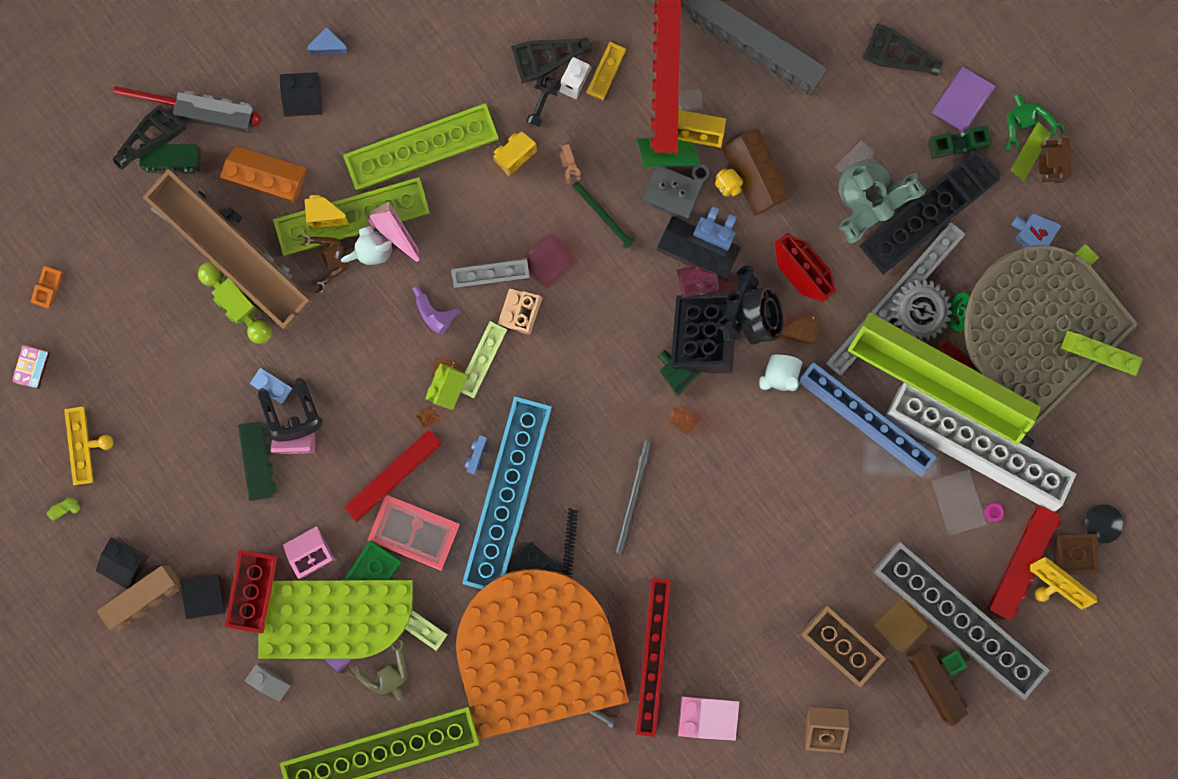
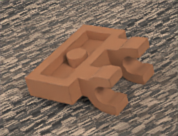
(568, 161)

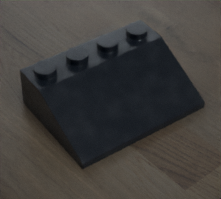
(696, 338)

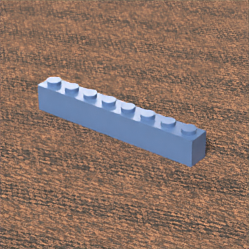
(867, 419)

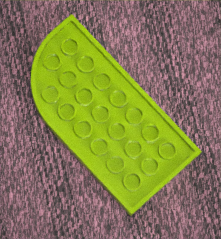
(334, 618)

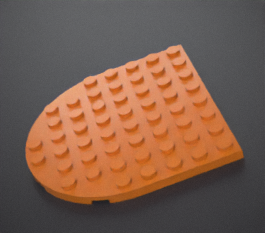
(536, 653)

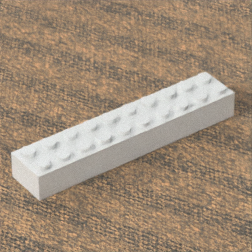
(980, 448)

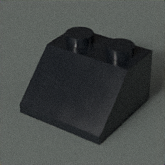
(301, 94)
(121, 562)

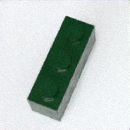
(173, 157)

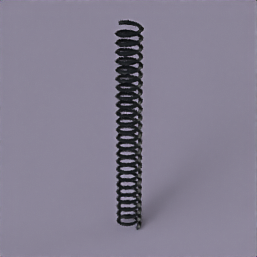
(568, 546)

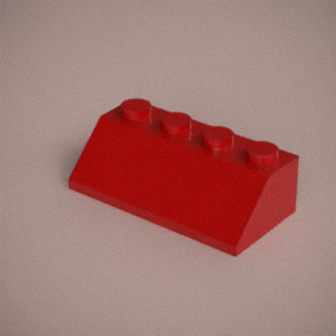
(250, 591)

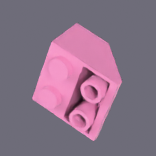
(308, 553)

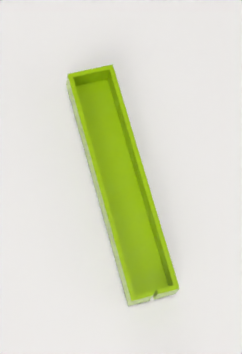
(944, 379)

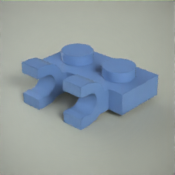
(714, 233)
(479, 446)

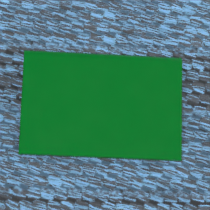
(685, 156)

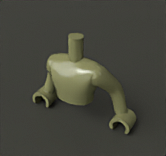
(389, 678)

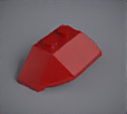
(804, 268)

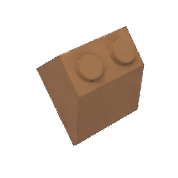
(826, 729)

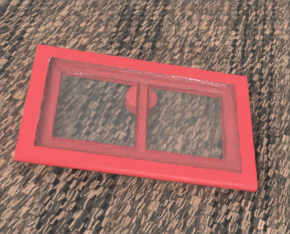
(413, 532)

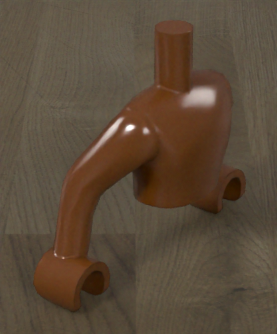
(331, 257)

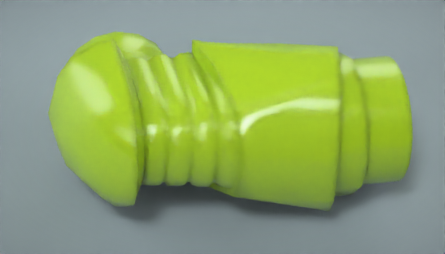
(60, 509)

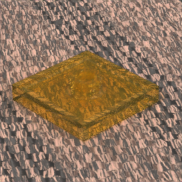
(900, 626)

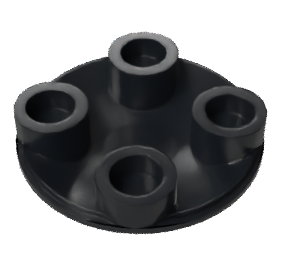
(1104, 522)

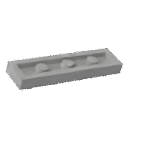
(490, 272)

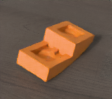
(47, 287)

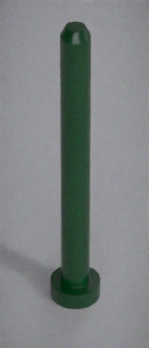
(604, 216)

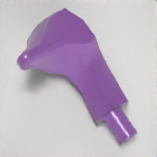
(434, 319)

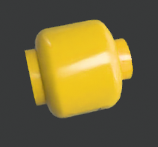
(728, 182)

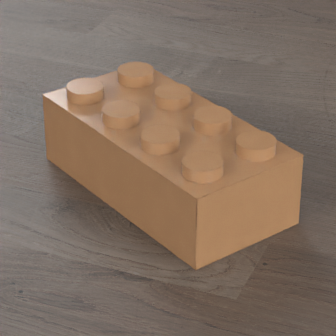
(138, 598)
(842, 646)

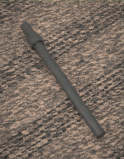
(642, 461)

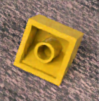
(515, 152)
(322, 213)

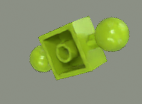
(237, 304)

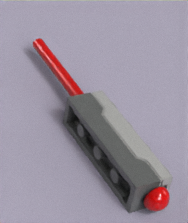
(203, 109)

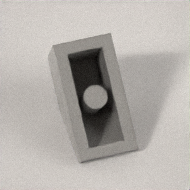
(267, 682)

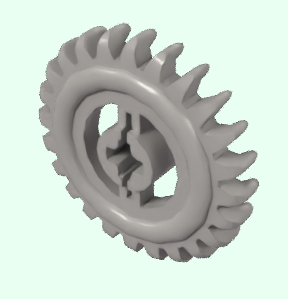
(905, 305)

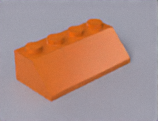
(264, 174)

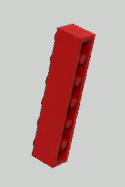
(1017, 573)

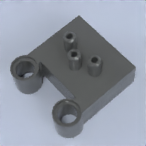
(673, 191)

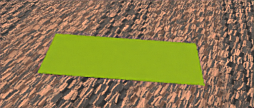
(1030, 151)

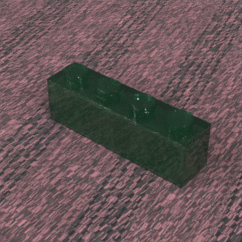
(256, 461)

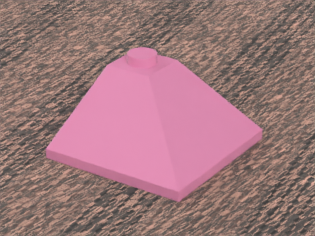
(390, 225)

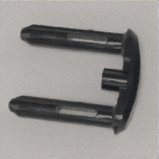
(296, 429)

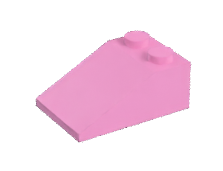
(708, 718)

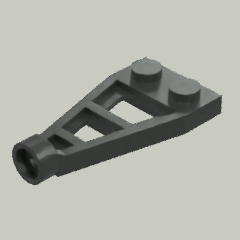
(878, 45)
(526, 63)
(162, 120)

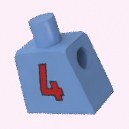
(1035, 230)

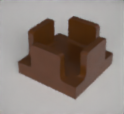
(1056, 161)
(1076, 553)

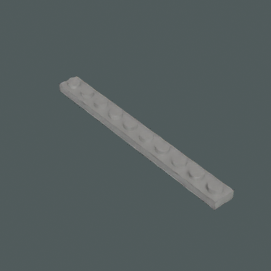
(919, 270)

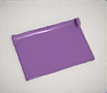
(963, 99)

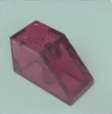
(697, 281)

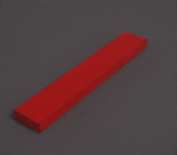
(392, 475)

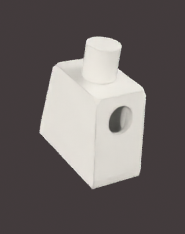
(574, 77)

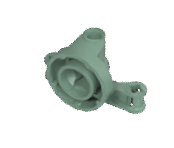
(880, 203)

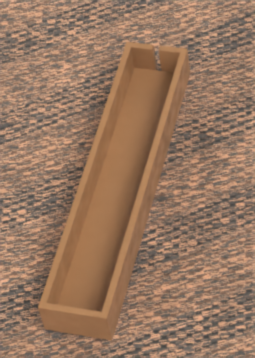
(227, 249)

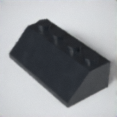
(683, 246)

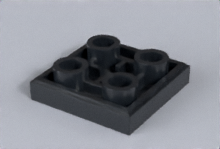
(534, 559)
(202, 596)

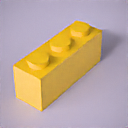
(700, 128)

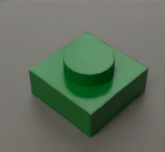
(953, 662)

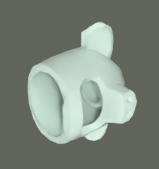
(370, 247)
(781, 373)

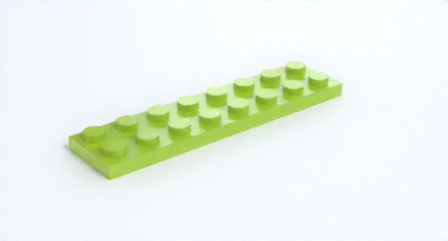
(421, 147)
(405, 197)

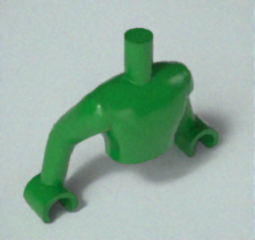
(1026, 117)

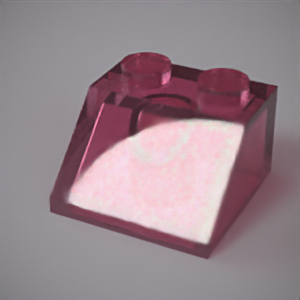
(549, 260)

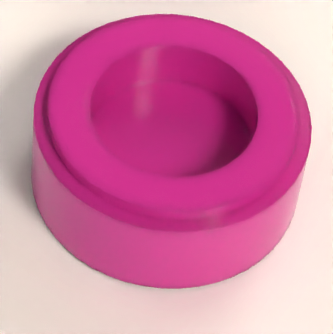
(993, 512)

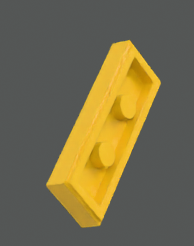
(606, 71)

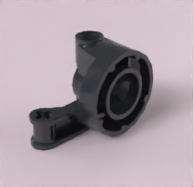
(752, 310)

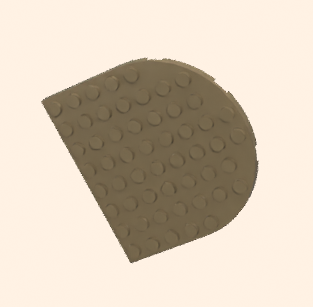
(1022, 317)

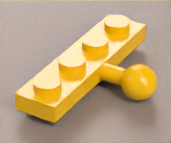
(80, 445)
(1062, 583)

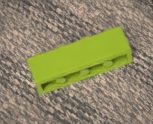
(1101, 353)

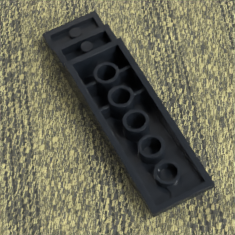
(929, 212)

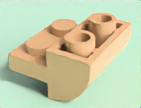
(520, 311)

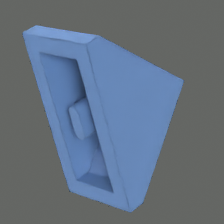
(327, 43)

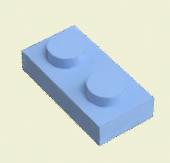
(277, 389)

